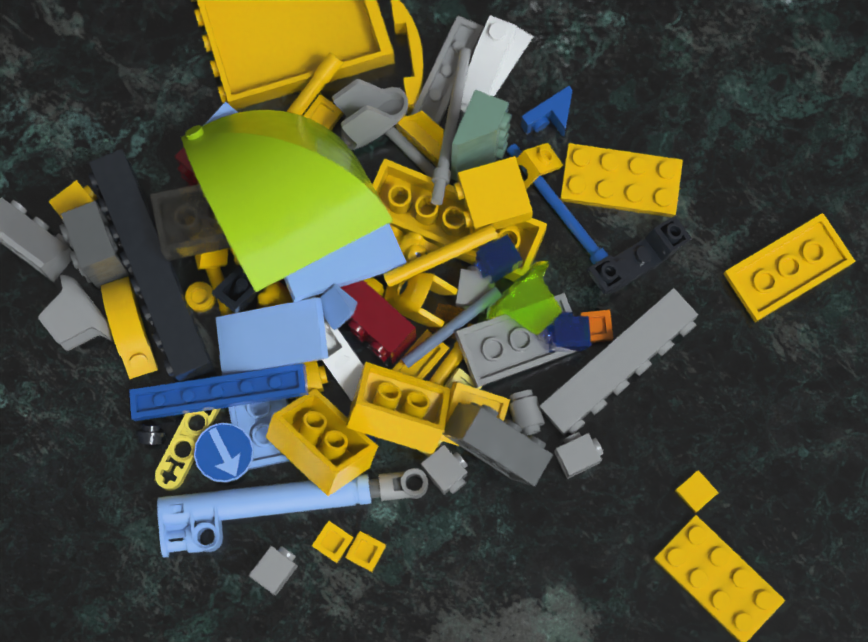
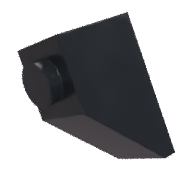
(236, 291)

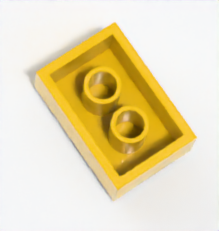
(319, 444)

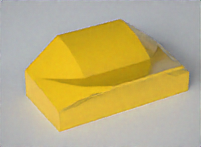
(422, 134)

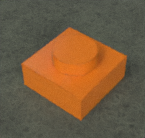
(600, 325)

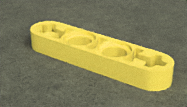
(182, 434)

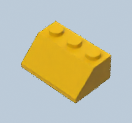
(399, 408)

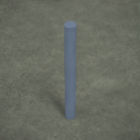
(451, 327)

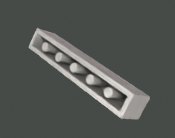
(618, 362)

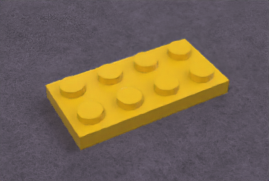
(621, 180)
(789, 267)
(719, 579)

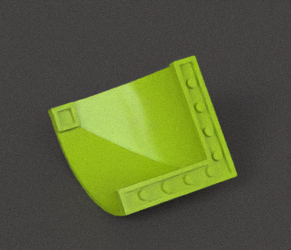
(282, 190)

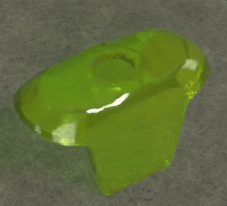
(528, 301)

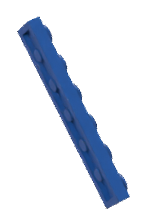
(218, 392)

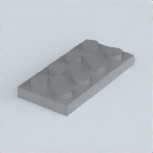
(504, 347)

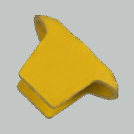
(414, 295)

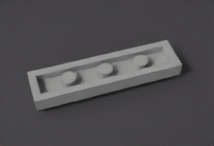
(439, 85)

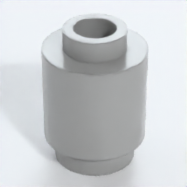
(526, 412)

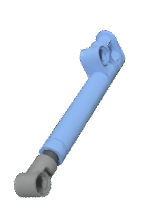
(191, 514)

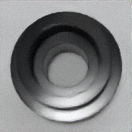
(150, 434)

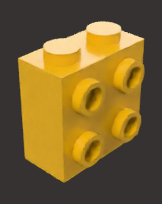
(493, 195)

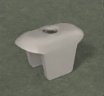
(368, 111)
(74, 317)

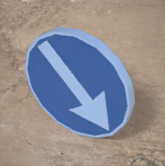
(223, 452)

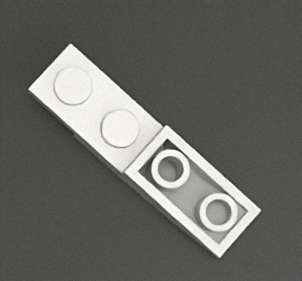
(342, 360)

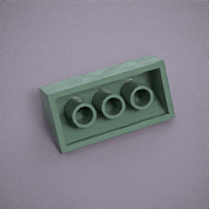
(481, 133)

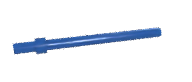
(595, 252)

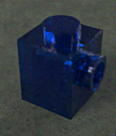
(497, 259)
(568, 333)

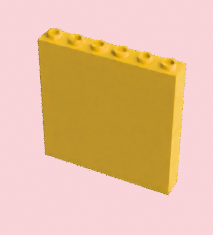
(278, 44)

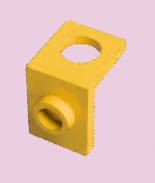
(538, 162)

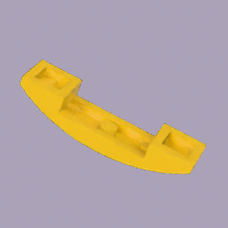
(404, 24)

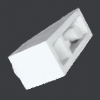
(488, 57)

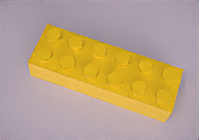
(409, 203)

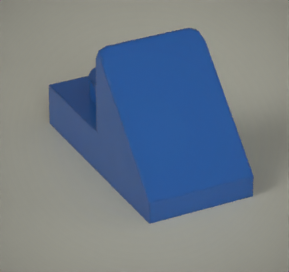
(552, 109)

